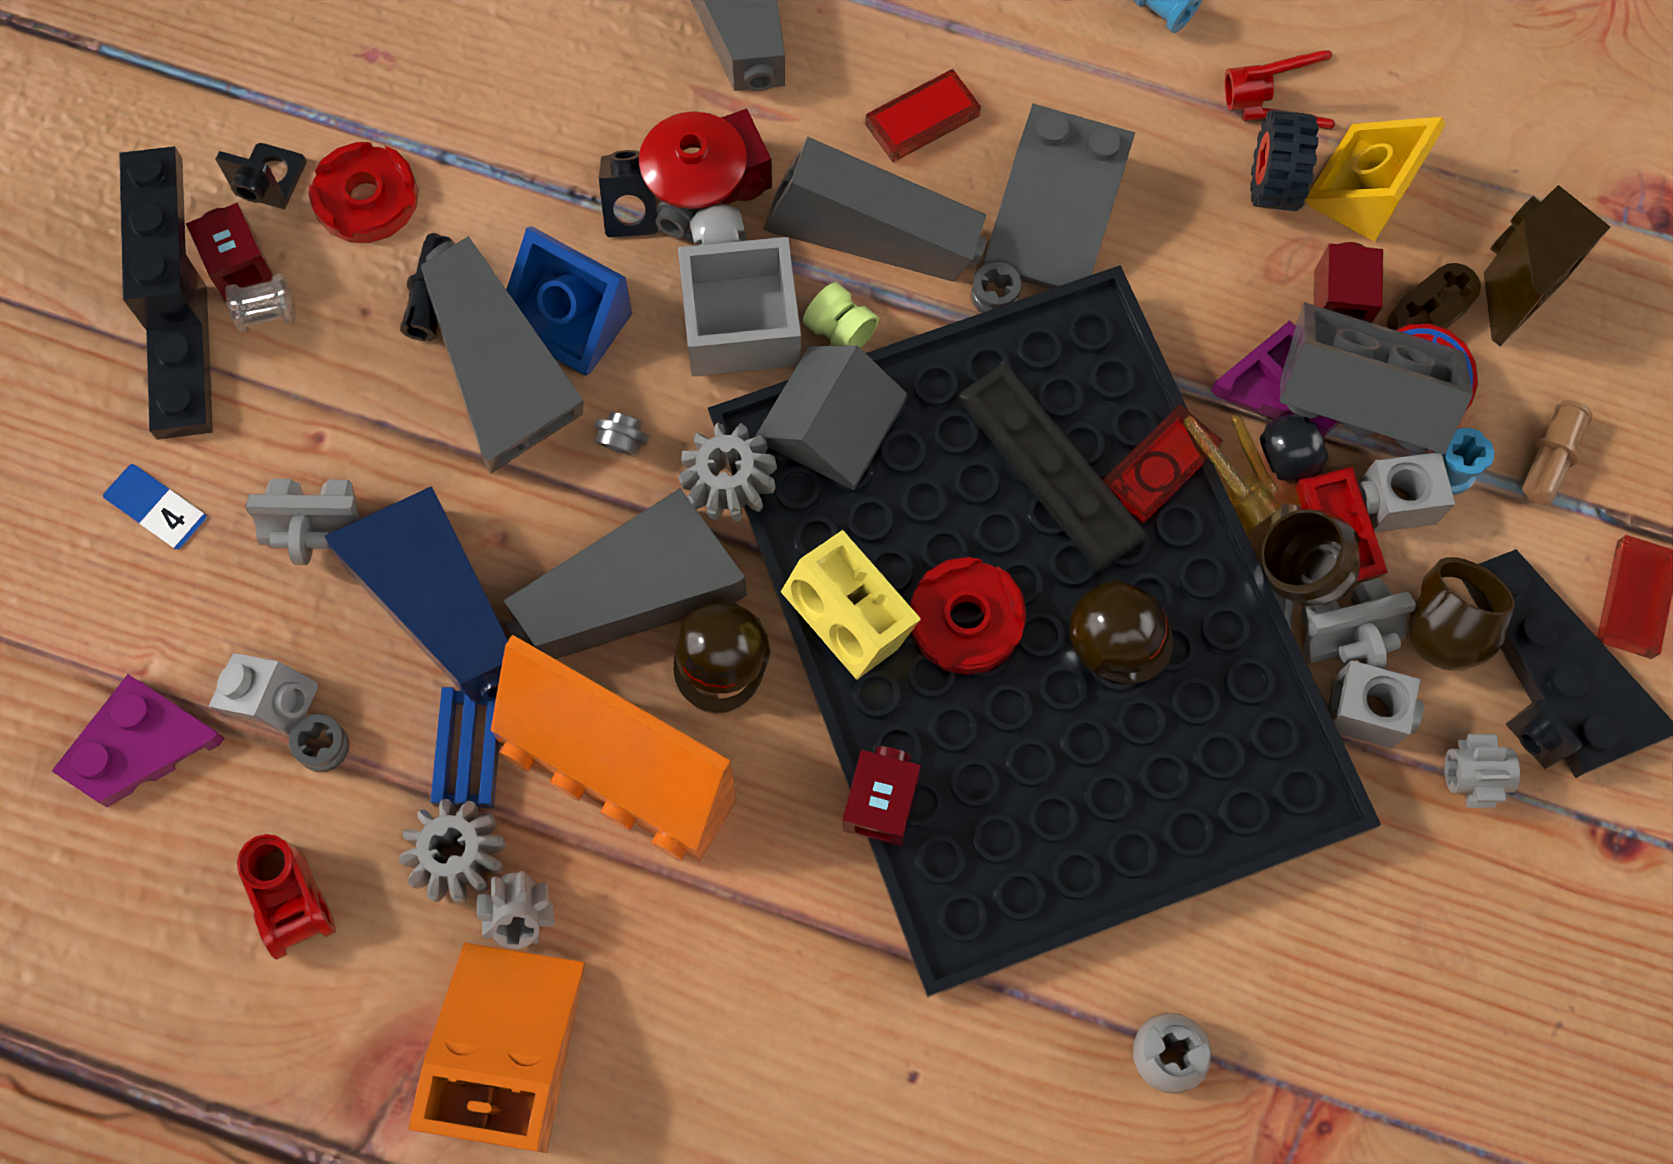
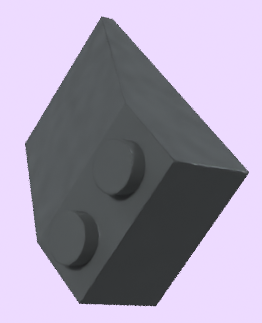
(1059, 197)

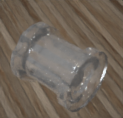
(260, 303)

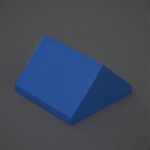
(568, 299)

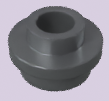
(621, 434)

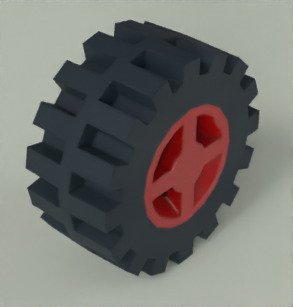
(1284, 160)

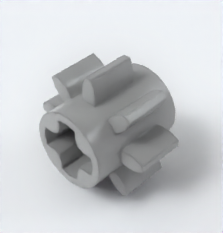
(1482, 770)
(515, 910)

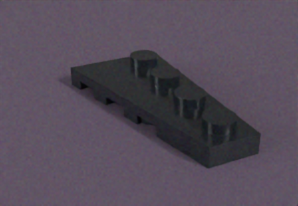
(1572, 671)

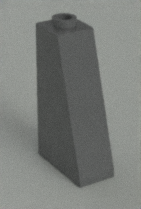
(746, 41)
(874, 214)
(500, 363)
(627, 582)

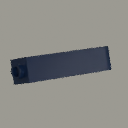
(426, 584)

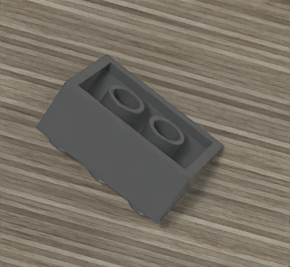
(1375, 379)

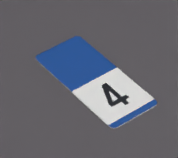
(154, 506)

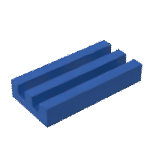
(443, 752)

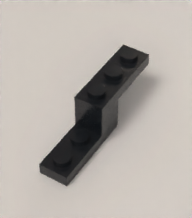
(165, 292)

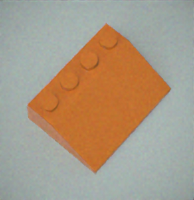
(610, 752)

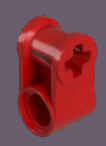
(288, 905)

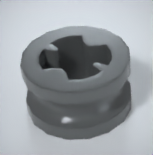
(1003, 276)
(311, 728)

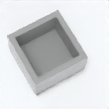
(740, 306)

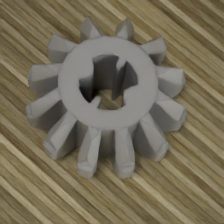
(735, 454)
(447, 831)

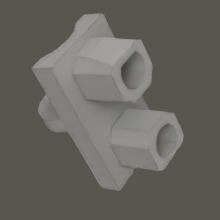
(301, 521)
(1361, 630)

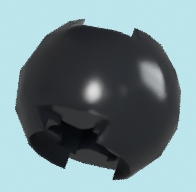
(1293, 448)

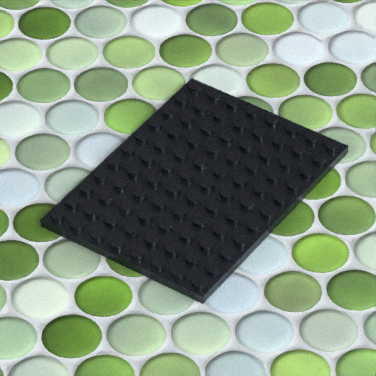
(1041, 785)

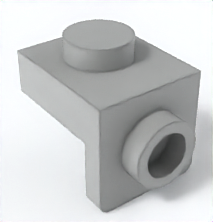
(263, 692)

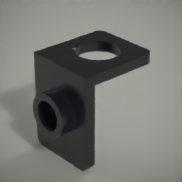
(620, 177)
(254, 179)
(1543, 734)

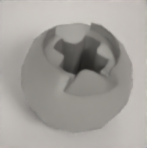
(717, 225)
(1194, 1061)

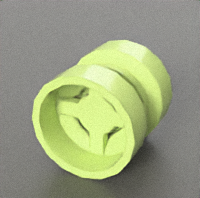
(839, 318)

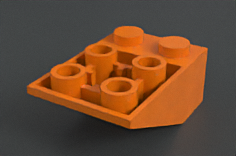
(499, 1049)

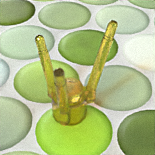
(1250, 498)

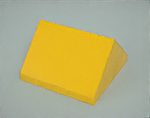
(1373, 172)

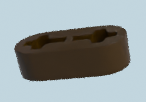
(1426, 297)

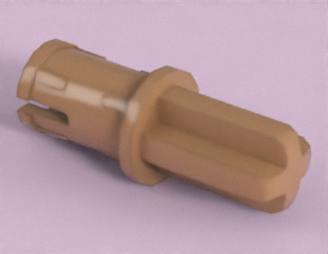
(1556, 452)

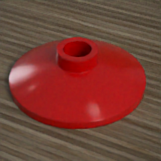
(698, 177)

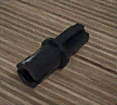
(419, 311)

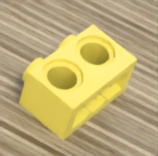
(849, 604)

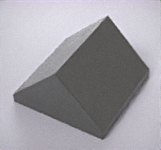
(834, 412)

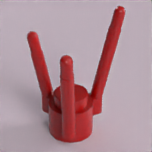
(1252, 85)

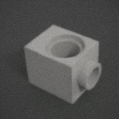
(1422, 479)
(1354, 717)

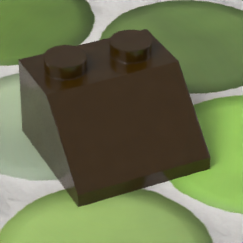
(1537, 257)

